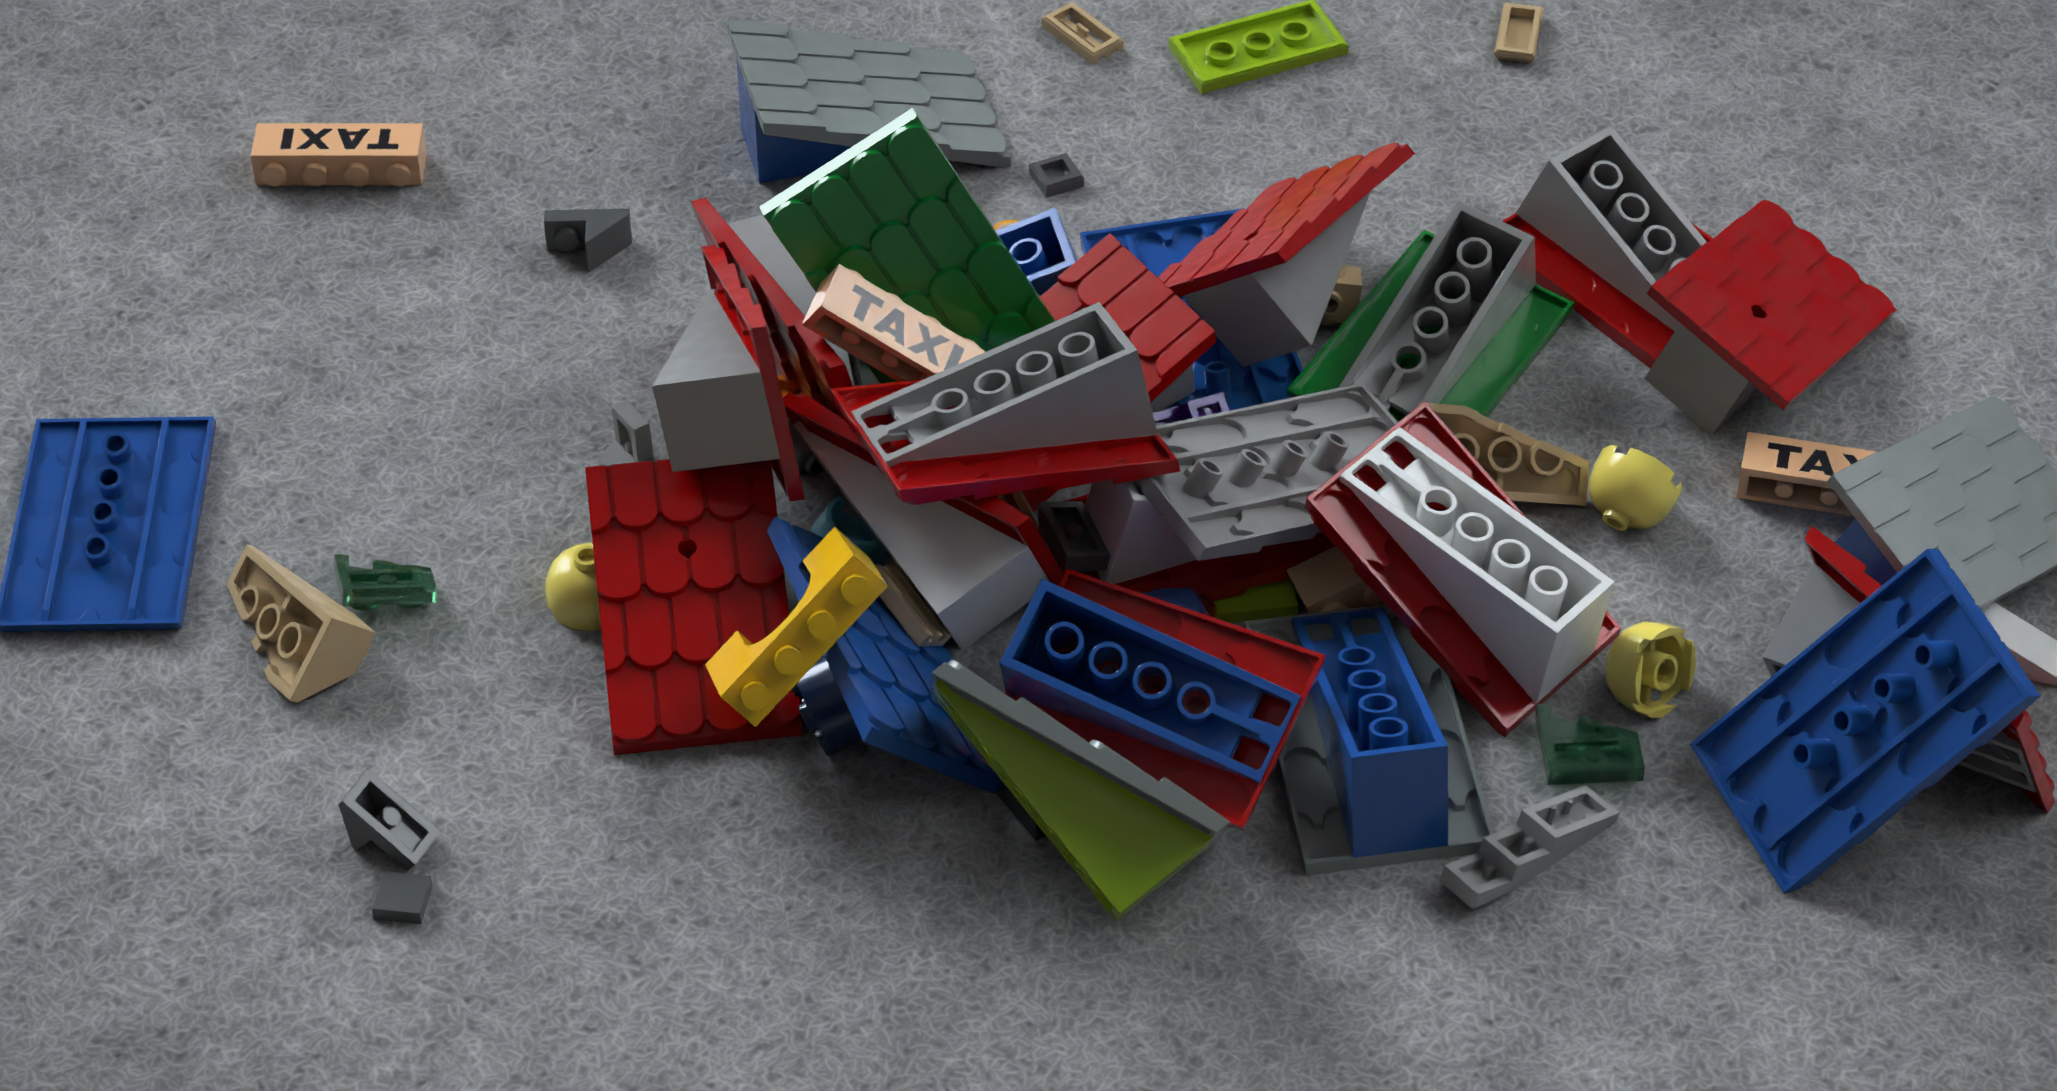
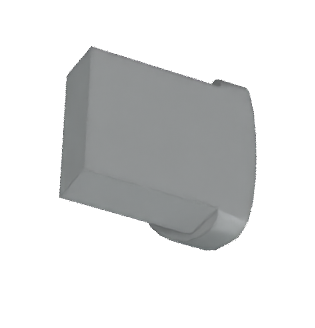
(632, 437)

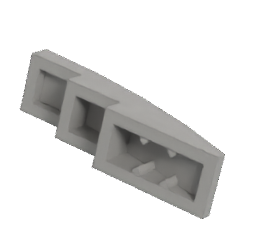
(1525, 850)

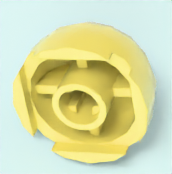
(1632, 489)
(573, 588)
(1649, 658)

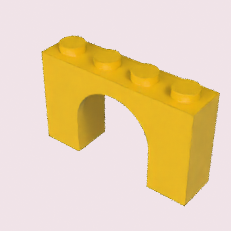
(762, 673)

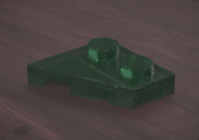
(384, 584)
(1587, 750)

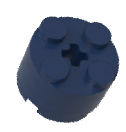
(826, 709)

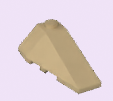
(1517, 462)
(298, 626)

